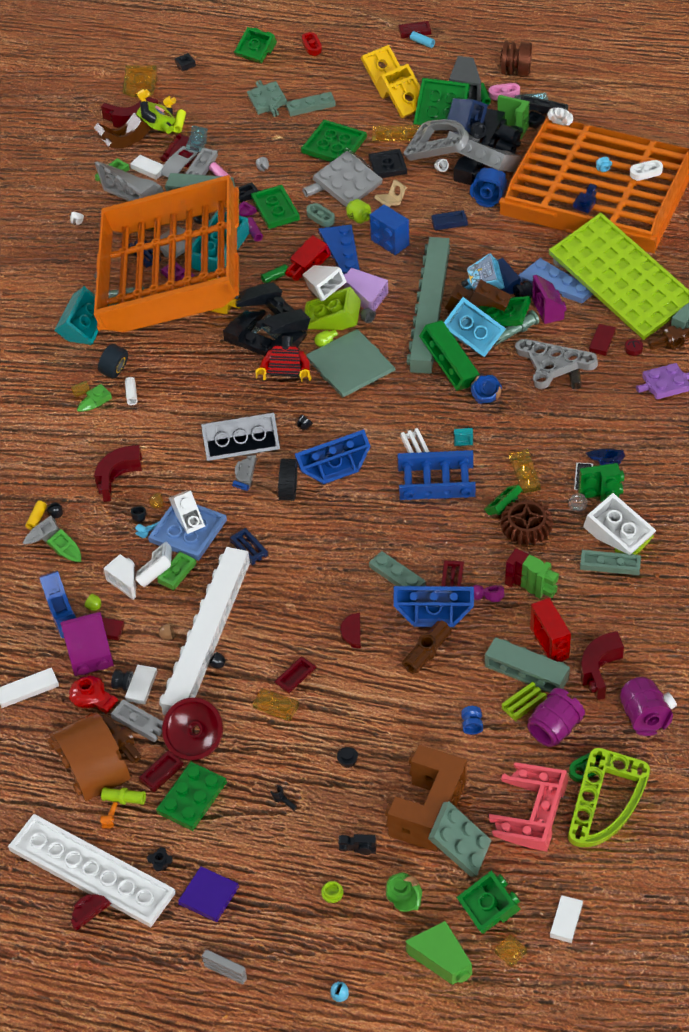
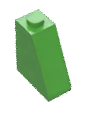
(440, 953)

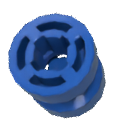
(471, 720)

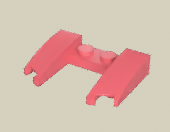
(537, 831)

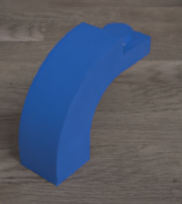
(56, 599)

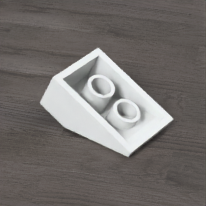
(618, 525)

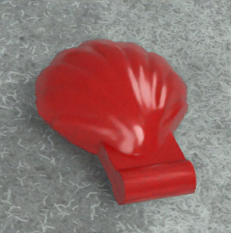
(91, 693)

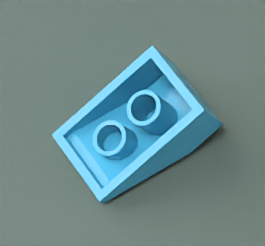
(473, 327)

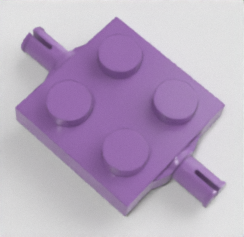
(665, 381)

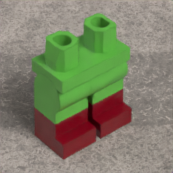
(531, 574)

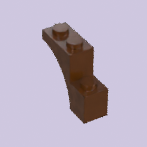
(483, 295)

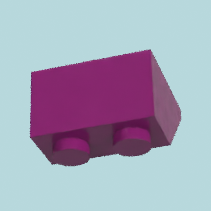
(547, 300)

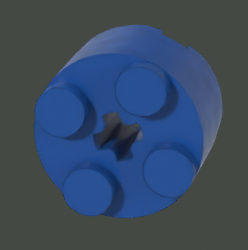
(488, 187)

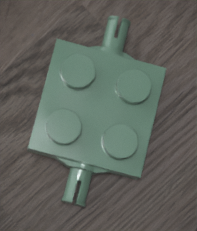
(267, 98)

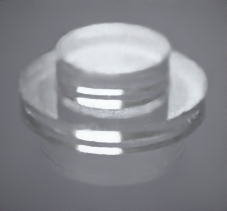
(578, 502)

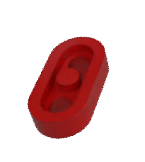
(312, 43)

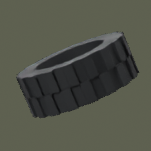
(287, 479)

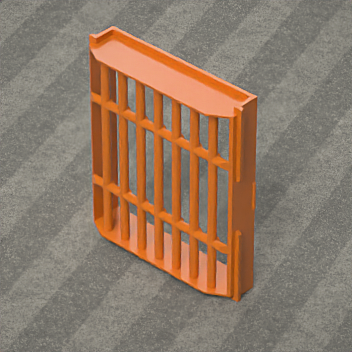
(607, 142)
(152, 213)

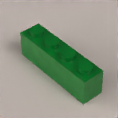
(449, 355)

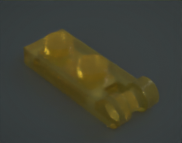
(525, 471)

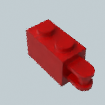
(309, 254)

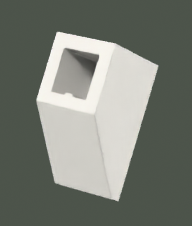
(187, 511)

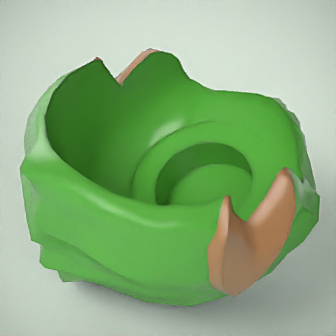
(403, 892)

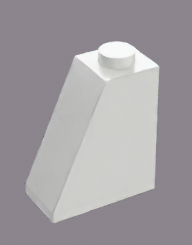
(324, 280)

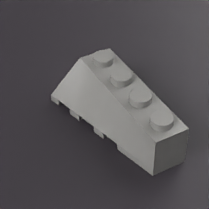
(124, 184)

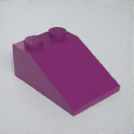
(87, 644)

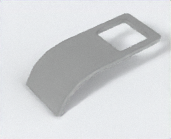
(176, 162)

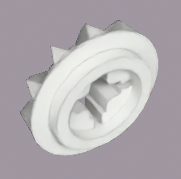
(560, 116)

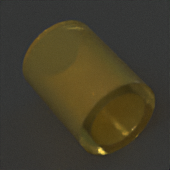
(80, 389)

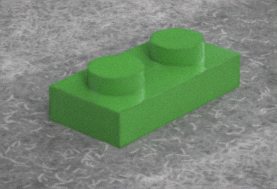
(179, 569)

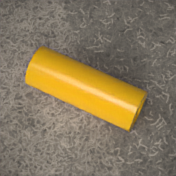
(36, 515)

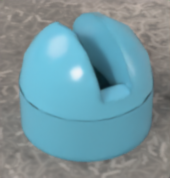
(343, 994)

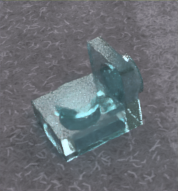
(197, 139)

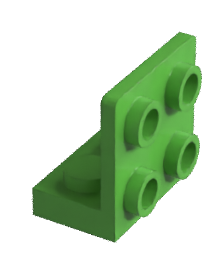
(515, 112)

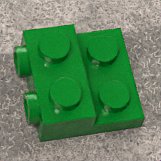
(255, 45)
(601, 481)
(489, 901)

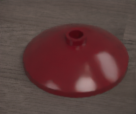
(180, 725)

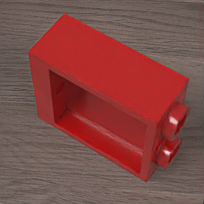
(550, 630)

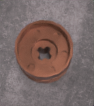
(516, 58)

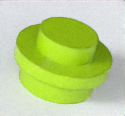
(332, 892)

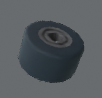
(113, 361)

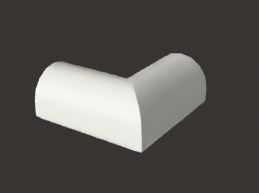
(156, 566)

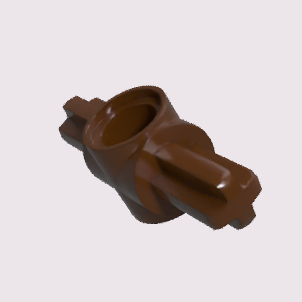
(671, 337)
(124, 740)

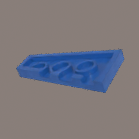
(341, 246)

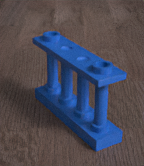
(436, 461)

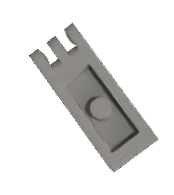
(202, 162)
(137, 720)

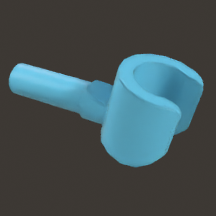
(144, 531)

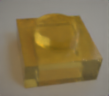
(510, 950)

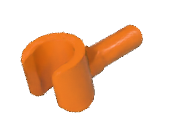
(108, 820)

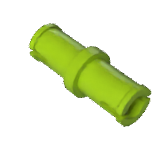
(123, 796)

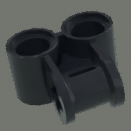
(509, 138)

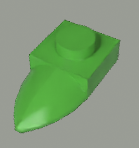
(95, 398)
(64, 546)

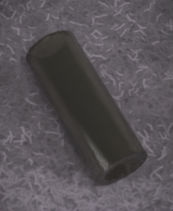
(575, 379)

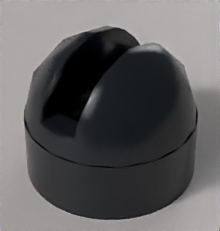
(303, 422)
(55, 510)
(138, 514)
(217, 661)

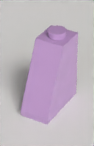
(367, 287)

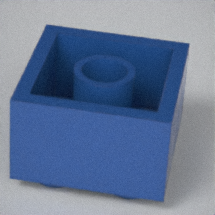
(389, 229)

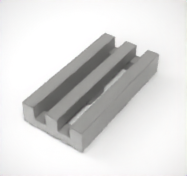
(224, 966)

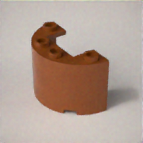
(90, 754)

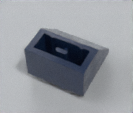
(467, 112)

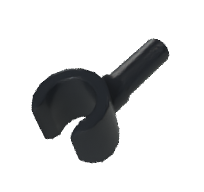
(278, 797)

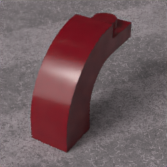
(121, 115)
(114, 464)
(599, 652)

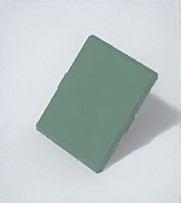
(350, 363)

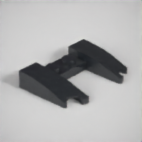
(285, 317)
(240, 334)

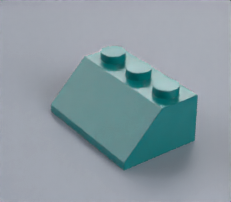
(78, 318)

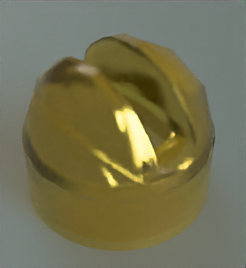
(156, 500)

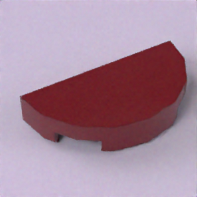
(351, 630)
(87, 908)

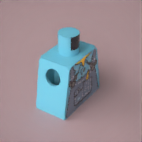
(486, 270)

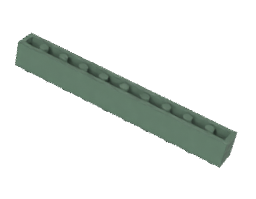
(429, 301)

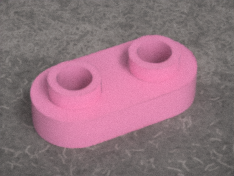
(508, 90)

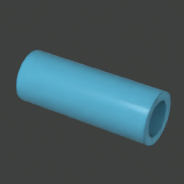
(422, 39)

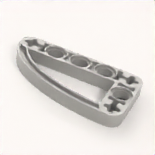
(422, 148)

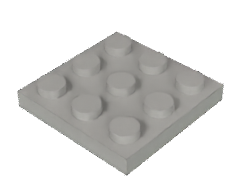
(347, 178)

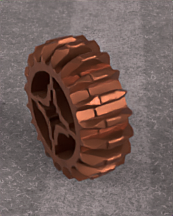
(538, 522)

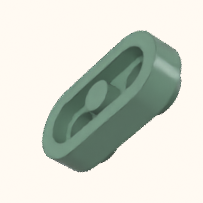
(320, 215)

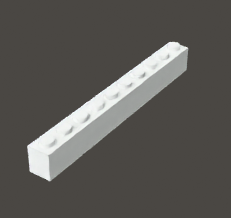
(206, 628)

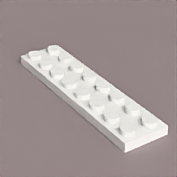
(92, 870)

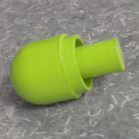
(325, 337)

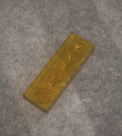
(394, 132)

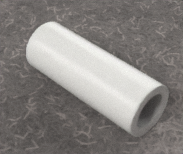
(131, 392)

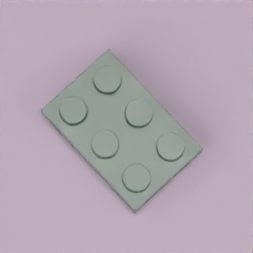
(459, 839)

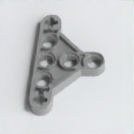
(561, 363)

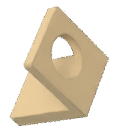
(392, 198)

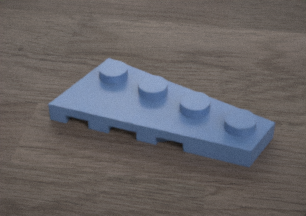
(564, 283)

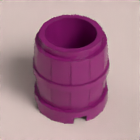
(645, 706)
(555, 718)

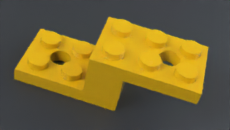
(393, 79)

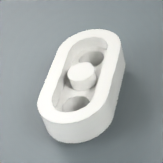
(646, 170)

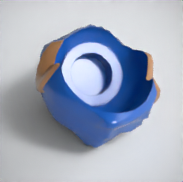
(486, 389)

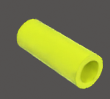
(179, 121)

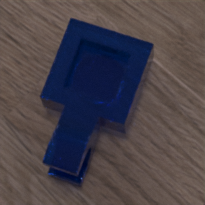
(585, 202)

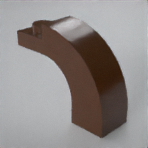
(124, 136)

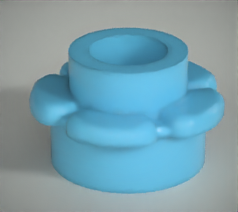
(603, 164)

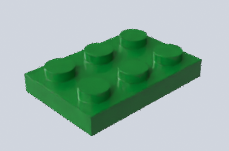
(275, 206)
(513, 314)
(191, 796)

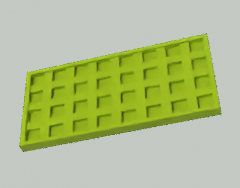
(621, 275)

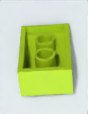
(335, 312)

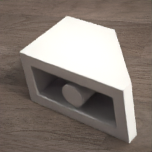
(122, 575)

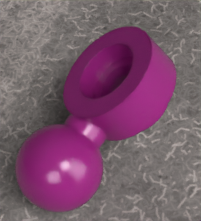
(492, 593)

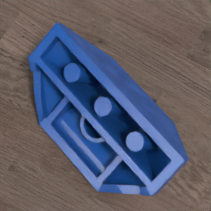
(334, 458)
(430, 604)

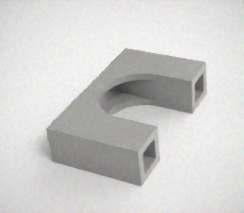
(495, 158)

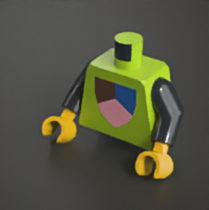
(156, 115)

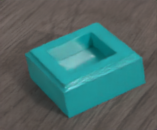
(463, 437)

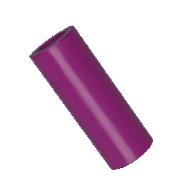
(254, 230)

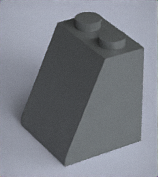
(466, 72)

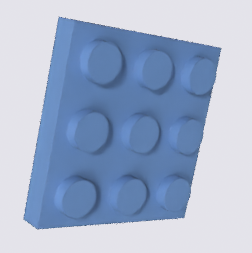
(191, 544)

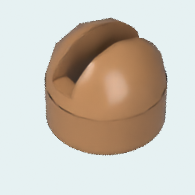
(167, 632)

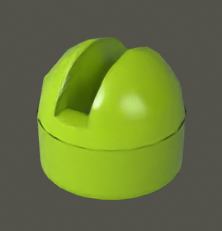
(93, 602)

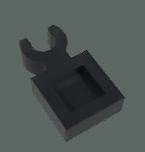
(359, 843)

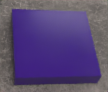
(208, 894)

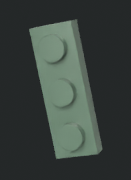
(310, 104)
(610, 562)
(394, 571)

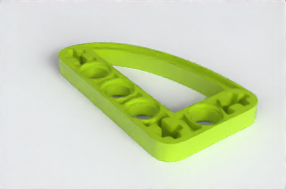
(605, 765)

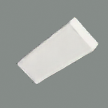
(27, 687)

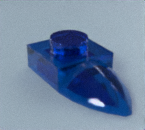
(606, 456)

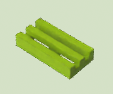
(521, 699)

